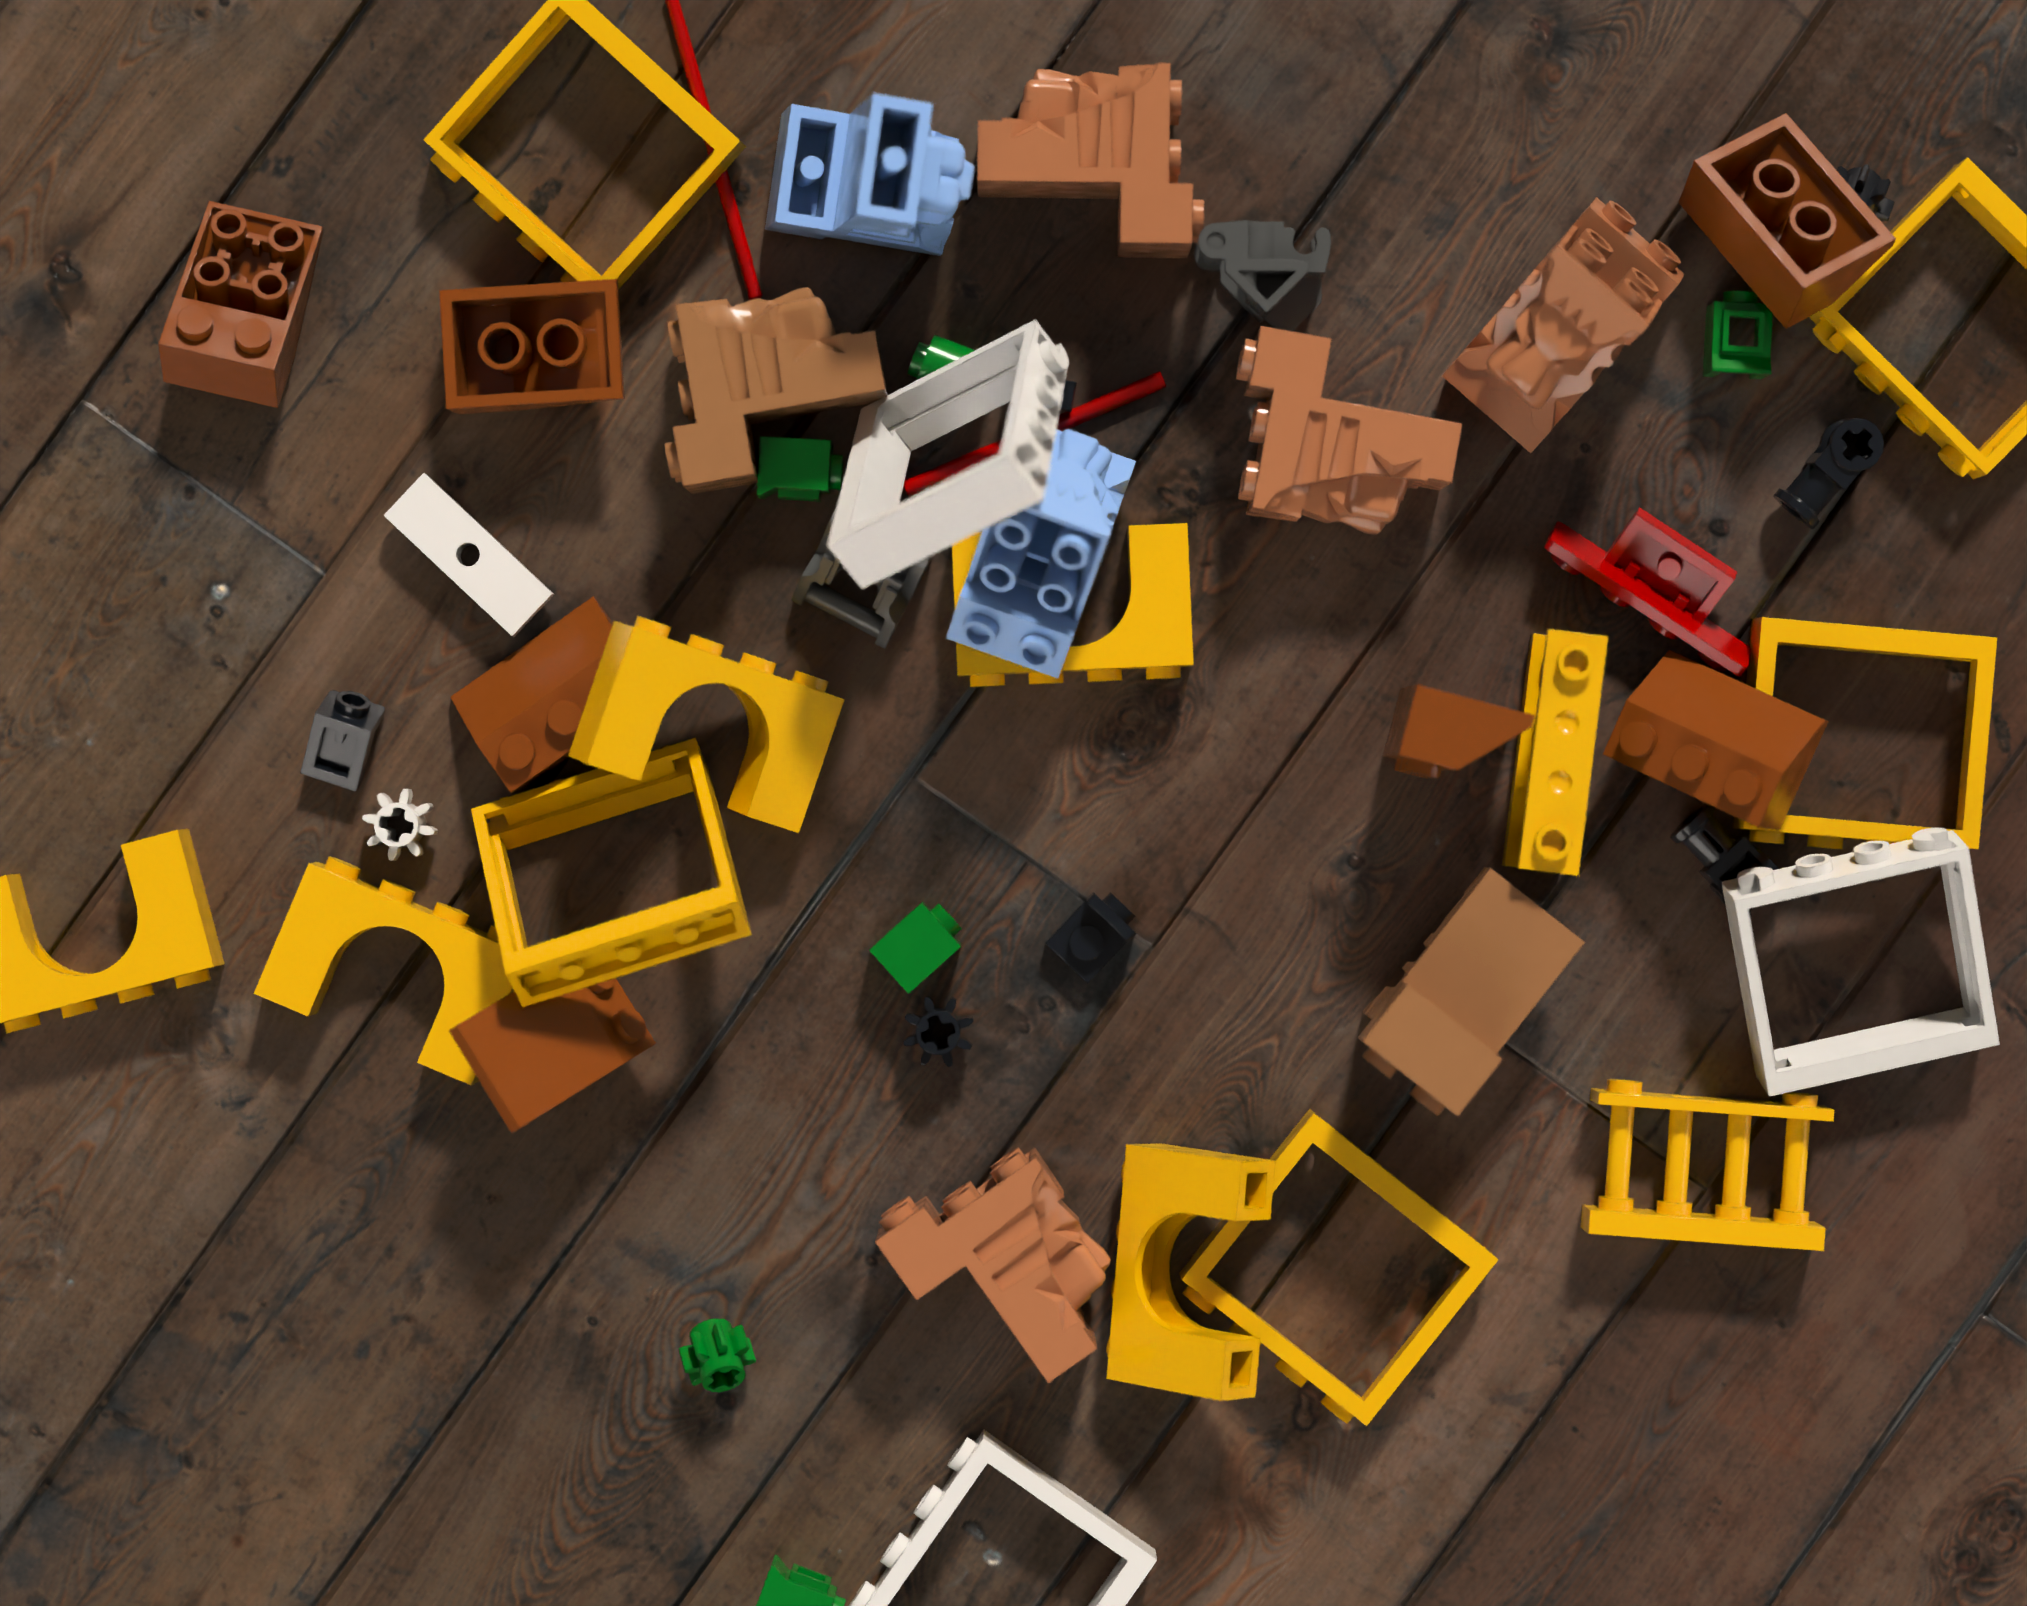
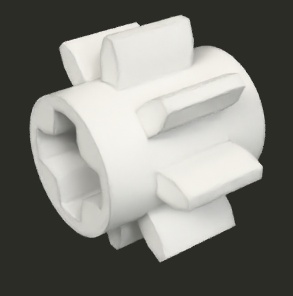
(388, 834)

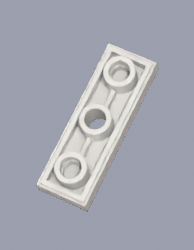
(444, 529)

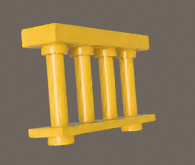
(1556, 752)
(1673, 1214)

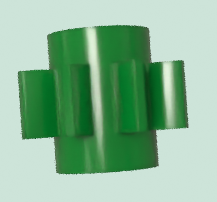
(717, 1355)

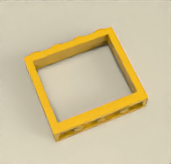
(500, 202)
(2009, 227)
(1978, 650)
(623, 943)
(1293, 1361)

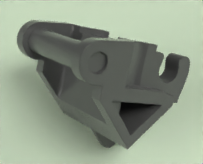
(1265, 269)
(891, 599)

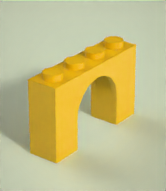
(1150, 635)
(648, 672)
(338, 907)
(171, 938)
(1149, 1332)

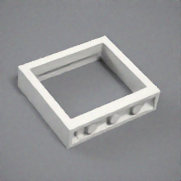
(880, 536)
(1886, 1045)
(939, 1504)

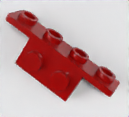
(1661, 578)

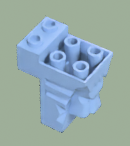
(868, 175)
(1041, 562)

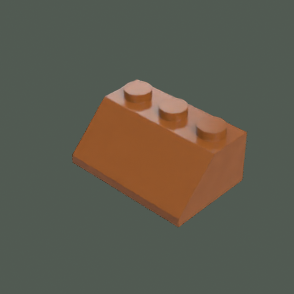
(1784, 219)
(533, 700)
(1446, 731)
(1716, 740)

